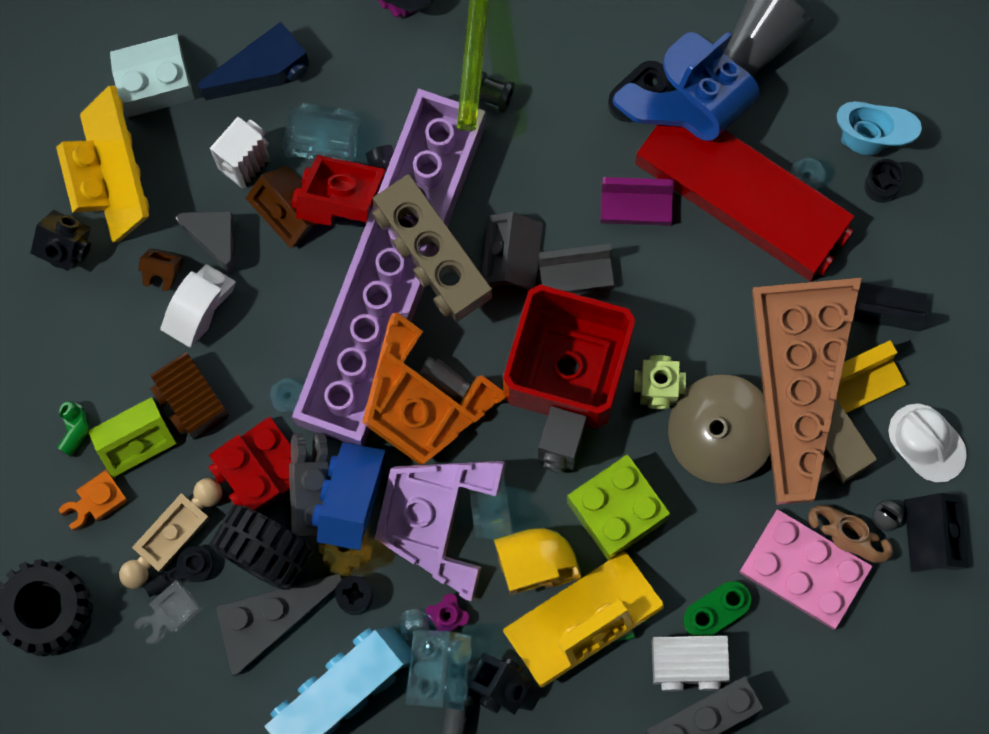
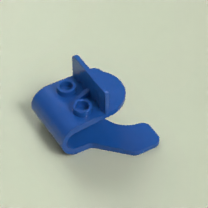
(708, 90)

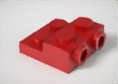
(336, 189)
(255, 466)

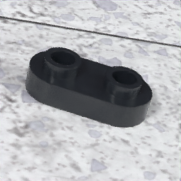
(645, 70)

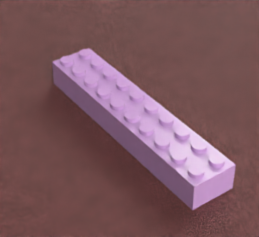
(379, 278)

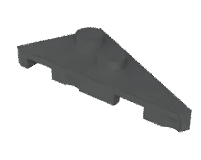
(258, 621)

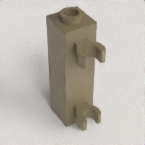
(845, 449)

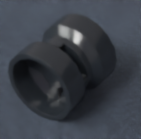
(888, 174)

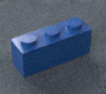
(349, 496)

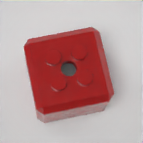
(574, 327)

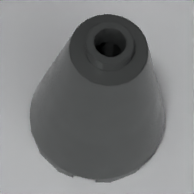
(765, 31)

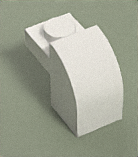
(195, 303)

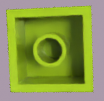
(618, 507)

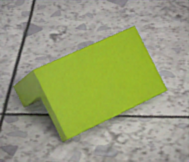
(131, 437)

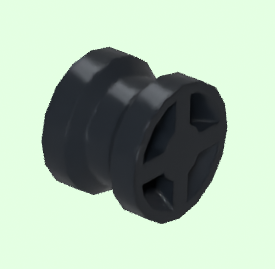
(360, 598)

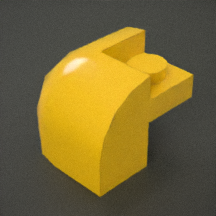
(536, 560)

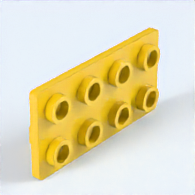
(103, 169)
(583, 618)

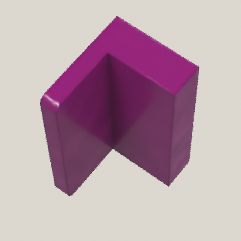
(636, 201)

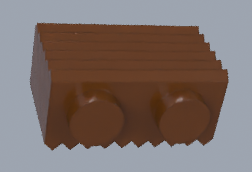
(189, 396)

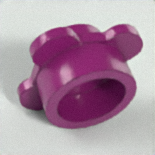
(450, 605)

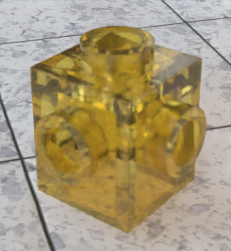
(345, 562)

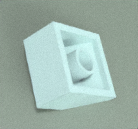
(151, 75)

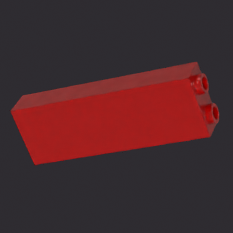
(750, 196)

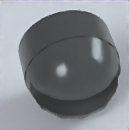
(884, 521)

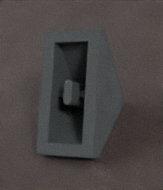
(213, 233)

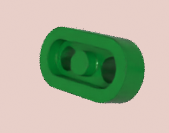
(717, 609)

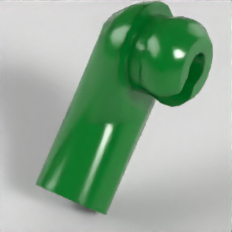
(76, 427)

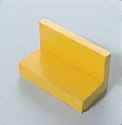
(869, 377)

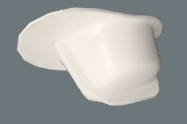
(927, 442)

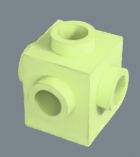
(655, 394)

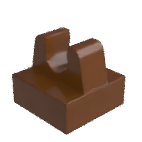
(162, 264)

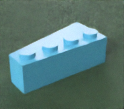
(344, 686)

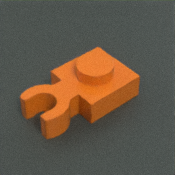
(98, 498)

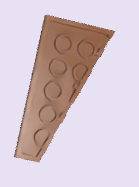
(801, 358)

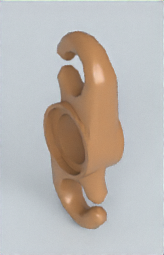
(861, 546)

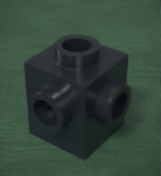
(61, 240)
(499, 684)

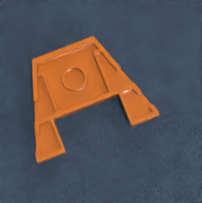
(411, 409)

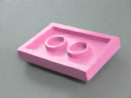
(805, 569)

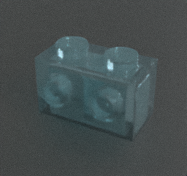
(438, 670)

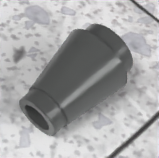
(444, 378)

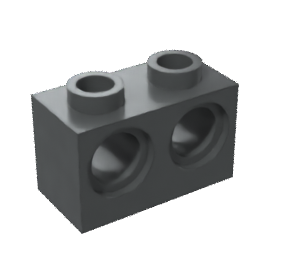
(561, 440)

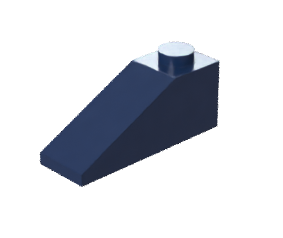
(261, 65)

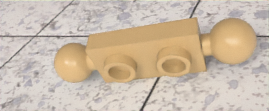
(170, 533)

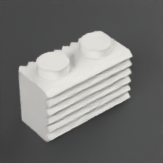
(241, 151)
(690, 661)

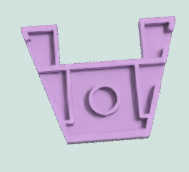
(421, 513)

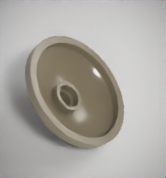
(742, 444)

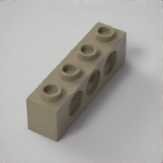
(406, 199)

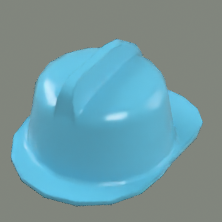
(873, 128)

